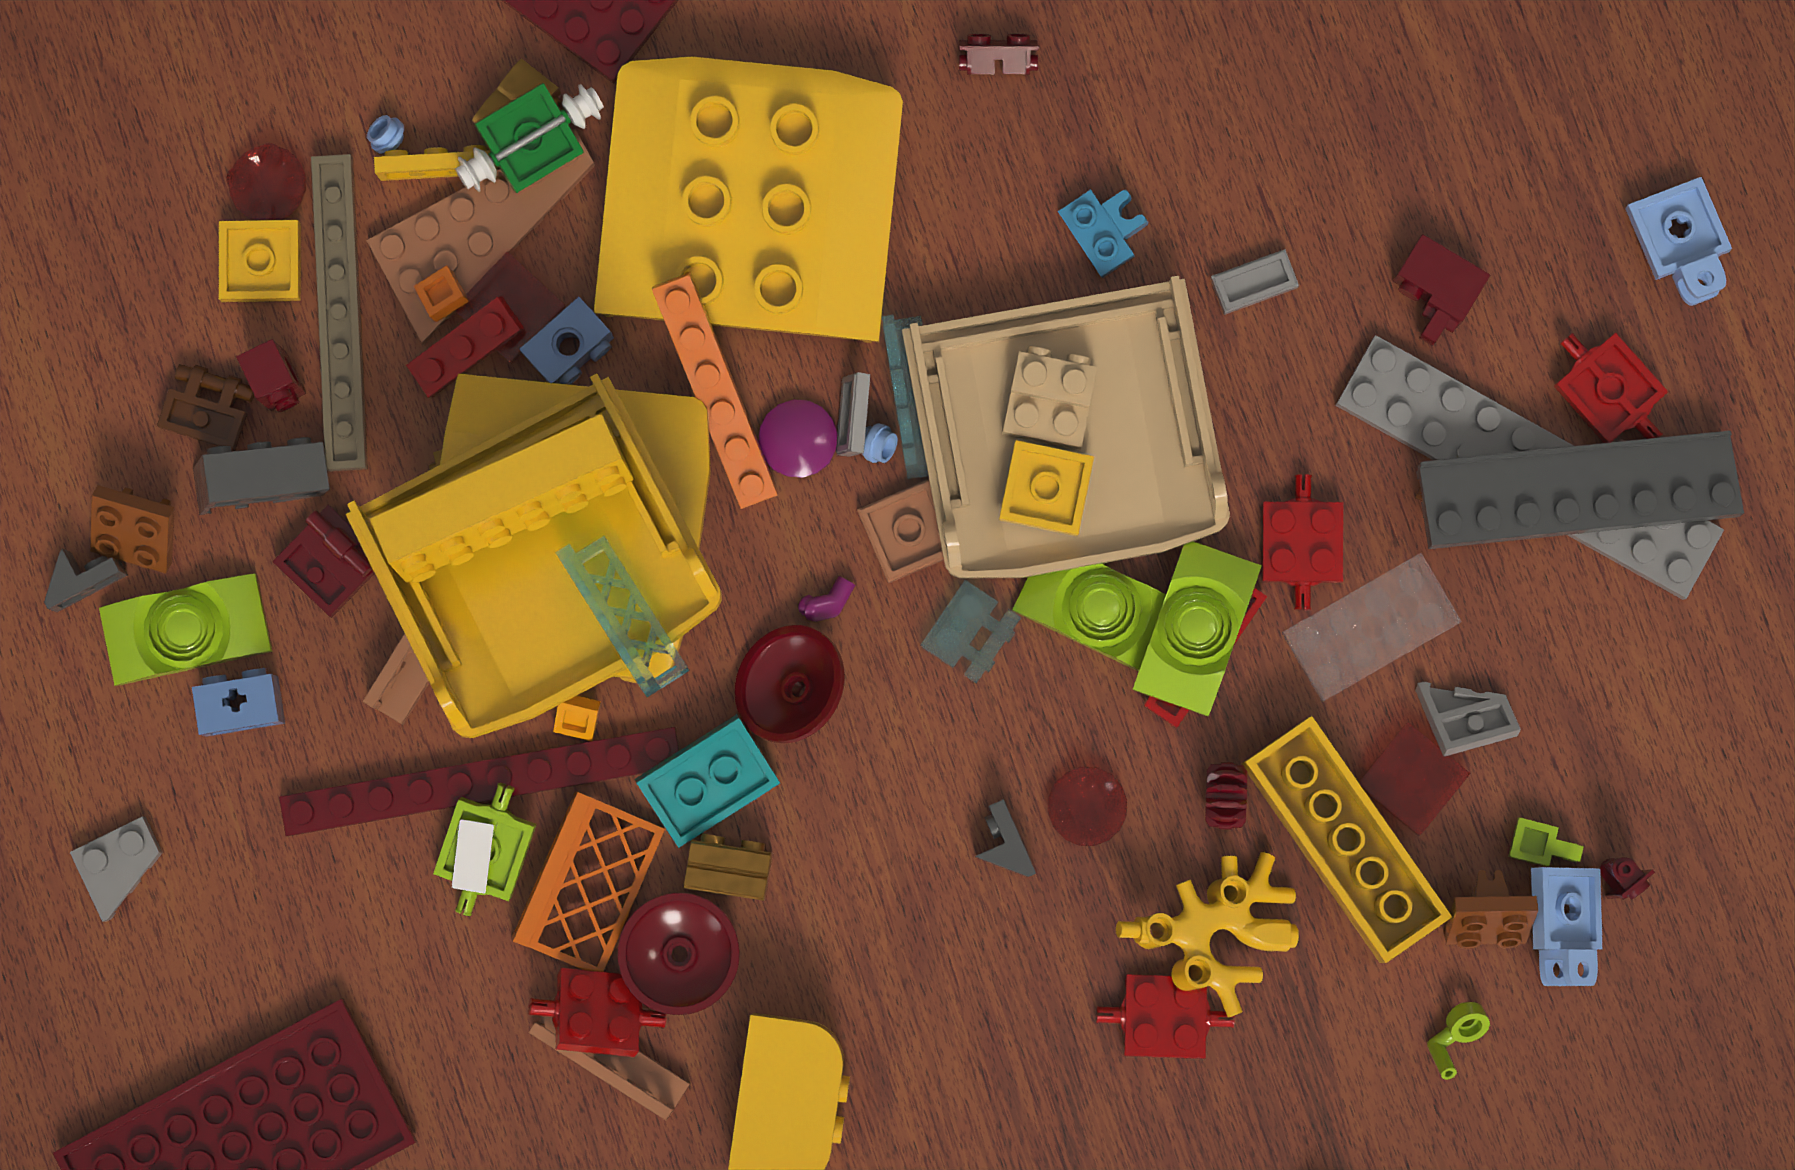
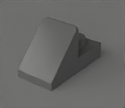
(71, 585)
(1012, 853)

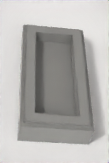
(1254, 282)
(853, 414)

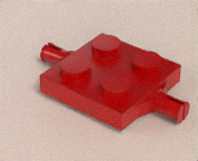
(1610, 388)
(1303, 542)
(596, 1013)
(1163, 1019)

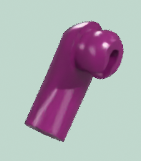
(828, 605)

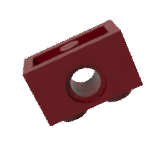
(271, 376)

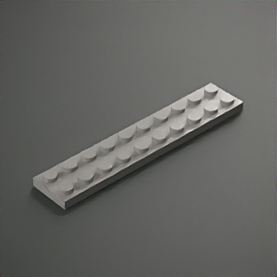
(1455, 421)

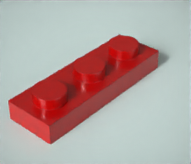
(465, 346)

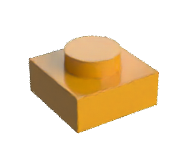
(577, 717)

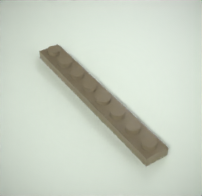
(339, 312)

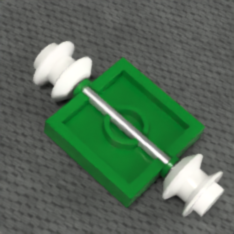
(529, 137)

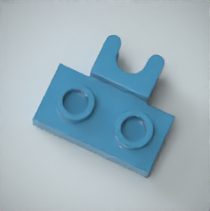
(1102, 229)

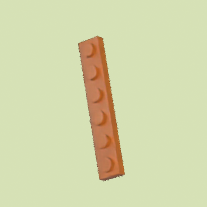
(715, 387)

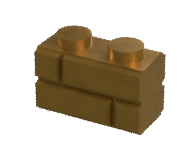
(728, 868)

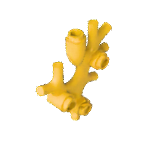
(1199, 921)

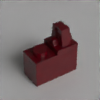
(1444, 282)

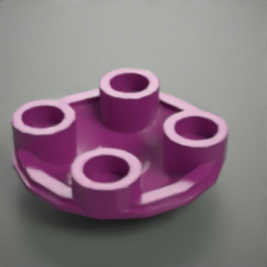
(798, 438)

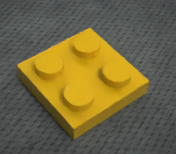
(259, 260)
(1046, 488)

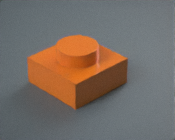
(441, 293)

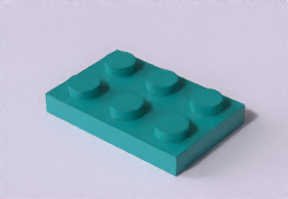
(707, 781)

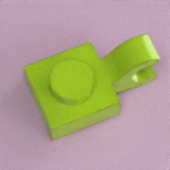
(1538, 843)

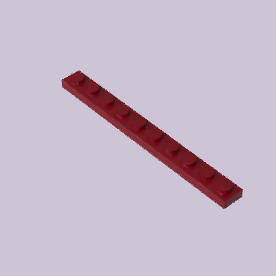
(476, 781)

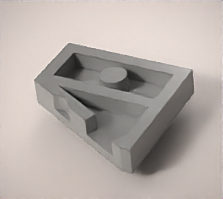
(1466, 718)
(116, 863)

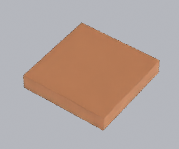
(903, 531)

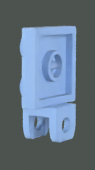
(1686, 257)
(1568, 936)

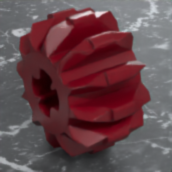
(1226, 795)

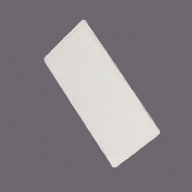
(472, 856)

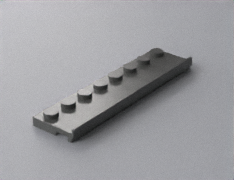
(1579, 489)

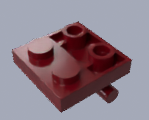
(326, 561)

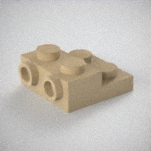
(1050, 398)

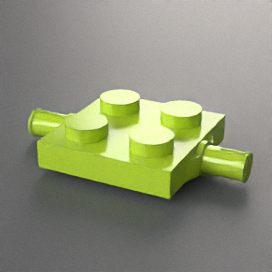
(508, 847)

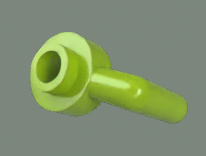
(1464, 1024)

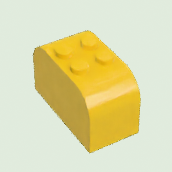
(788, 1096)

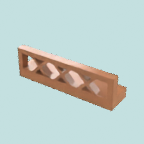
(398, 684)
(635, 1076)

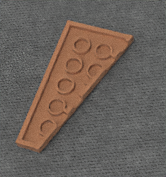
(468, 234)

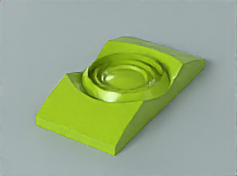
(1095, 610)
(1197, 627)
(185, 629)

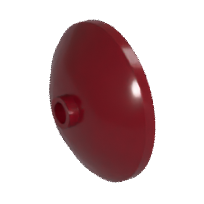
(774, 675)
(647, 954)

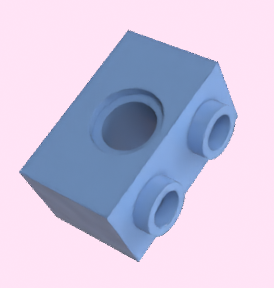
(575, 322)

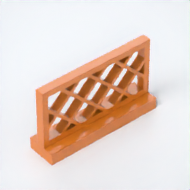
(555, 870)

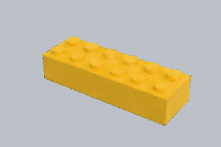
(502, 500)
(1346, 840)

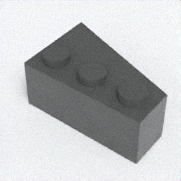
(260, 474)

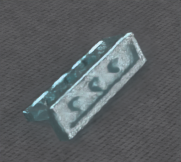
(903, 395)
(606, 616)

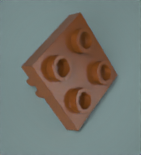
(132, 528)
(1491, 915)

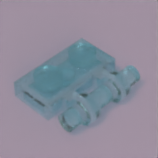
(960, 624)

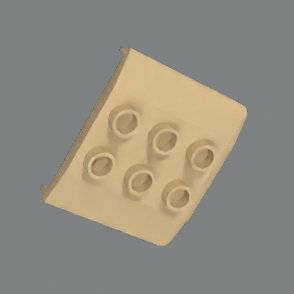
(1147, 426)

